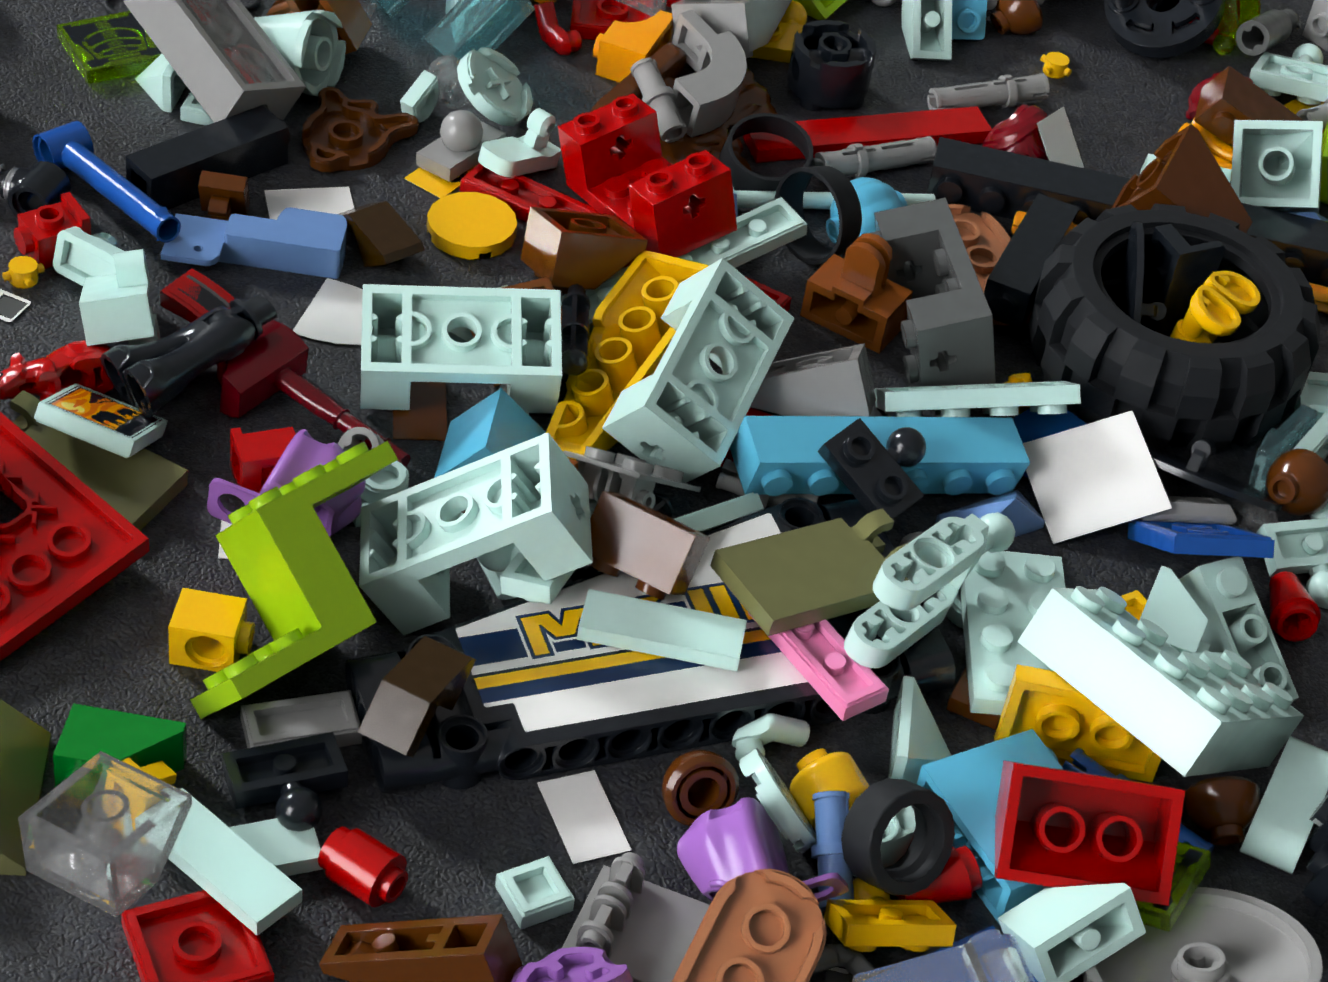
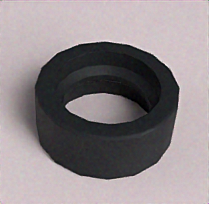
(927, 851)

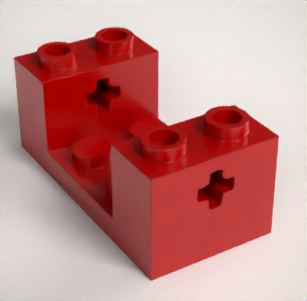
(619, 170)

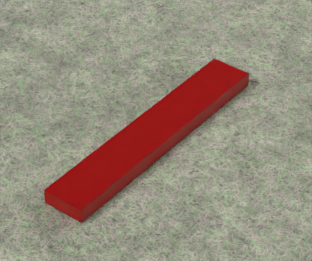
(835, 134)

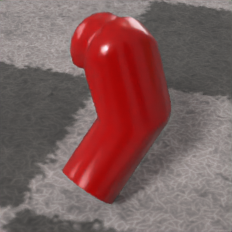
(552, 34)

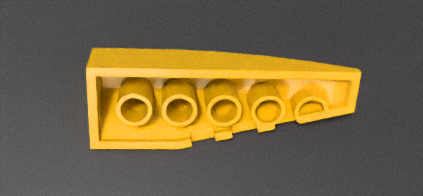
(621, 349)

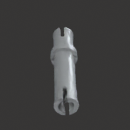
(1003, 92)
(860, 159)

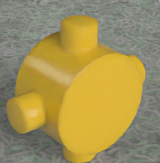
(1056, 65)
(23, 272)

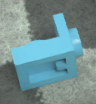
(969, 19)

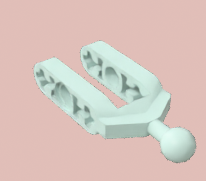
(951, 552)

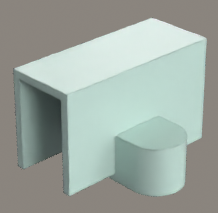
(118, 304)

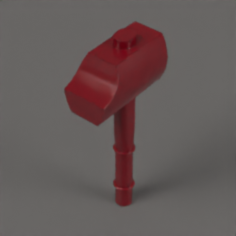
(276, 364)

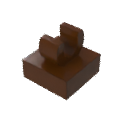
(223, 194)

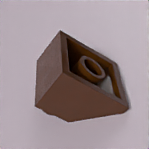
(578, 246)

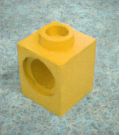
(209, 630)

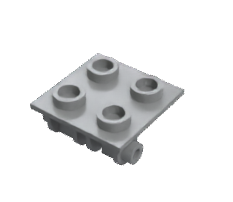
(625, 476)
(637, 921)

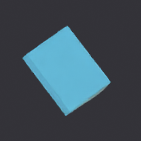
(486, 430)

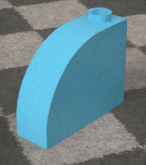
(971, 791)

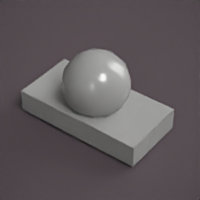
(458, 145)

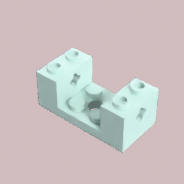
(409, 342)
(685, 409)
(514, 496)

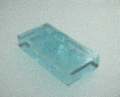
(1280, 441)

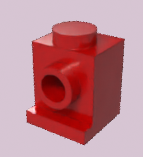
(39, 228)
(256, 455)

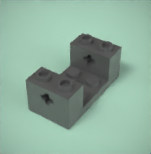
(948, 312)

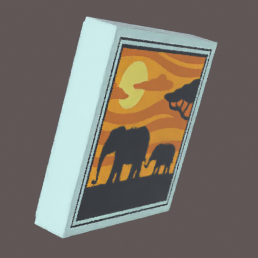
(100, 420)

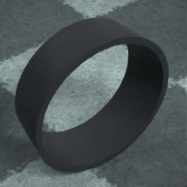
(771, 123)
(848, 205)

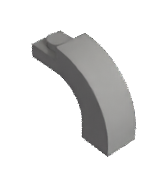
(720, 65)

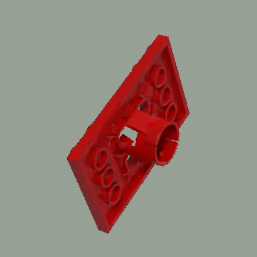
(59, 545)

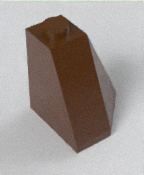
(1187, 177)

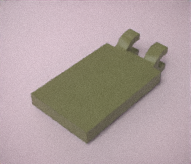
(131, 485)
(806, 571)

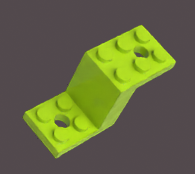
(293, 575)

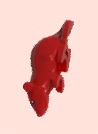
(56, 371)

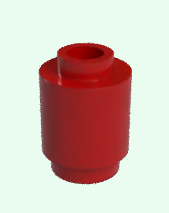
(363, 866)

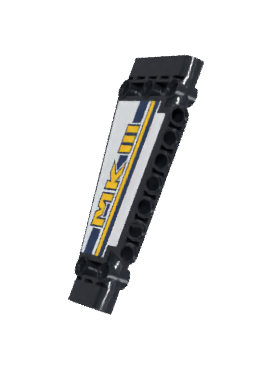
(569, 704)

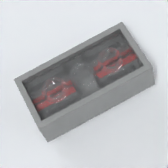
(220, 55)

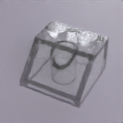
(104, 832)

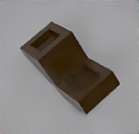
(381, 234)
(411, 693)

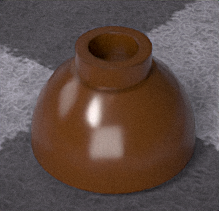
(1017, 17)
(1298, 482)
(697, 784)
(1223, 807)

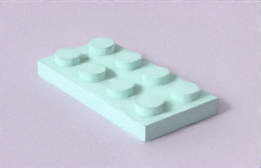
(994, 398)
(996, 609)

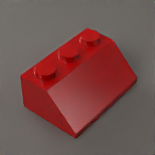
(1086, 830)

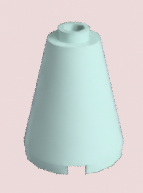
(309, 46)

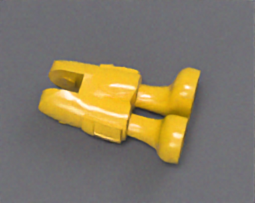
(1217, 308)

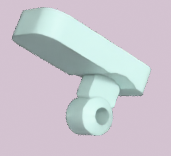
(524, 154)
(84, 255)

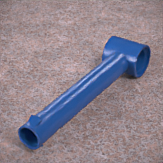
(73, 149)

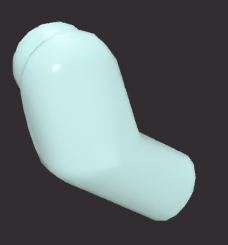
(769, 729)

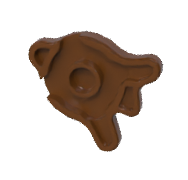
(351, 133)

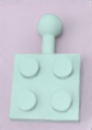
(1298, 76)

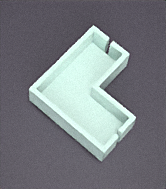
(1185, 706)

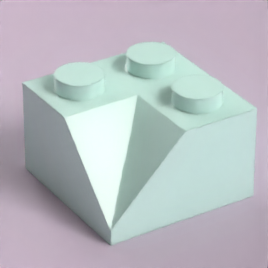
(1278, 164)

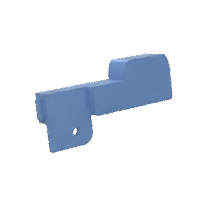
(294, 243)

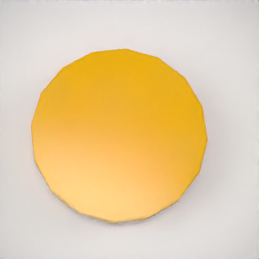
(471, 225)

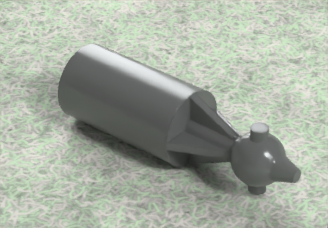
(1266, 30)

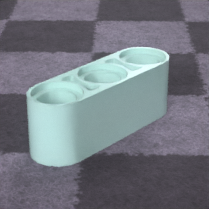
(1288, 803)

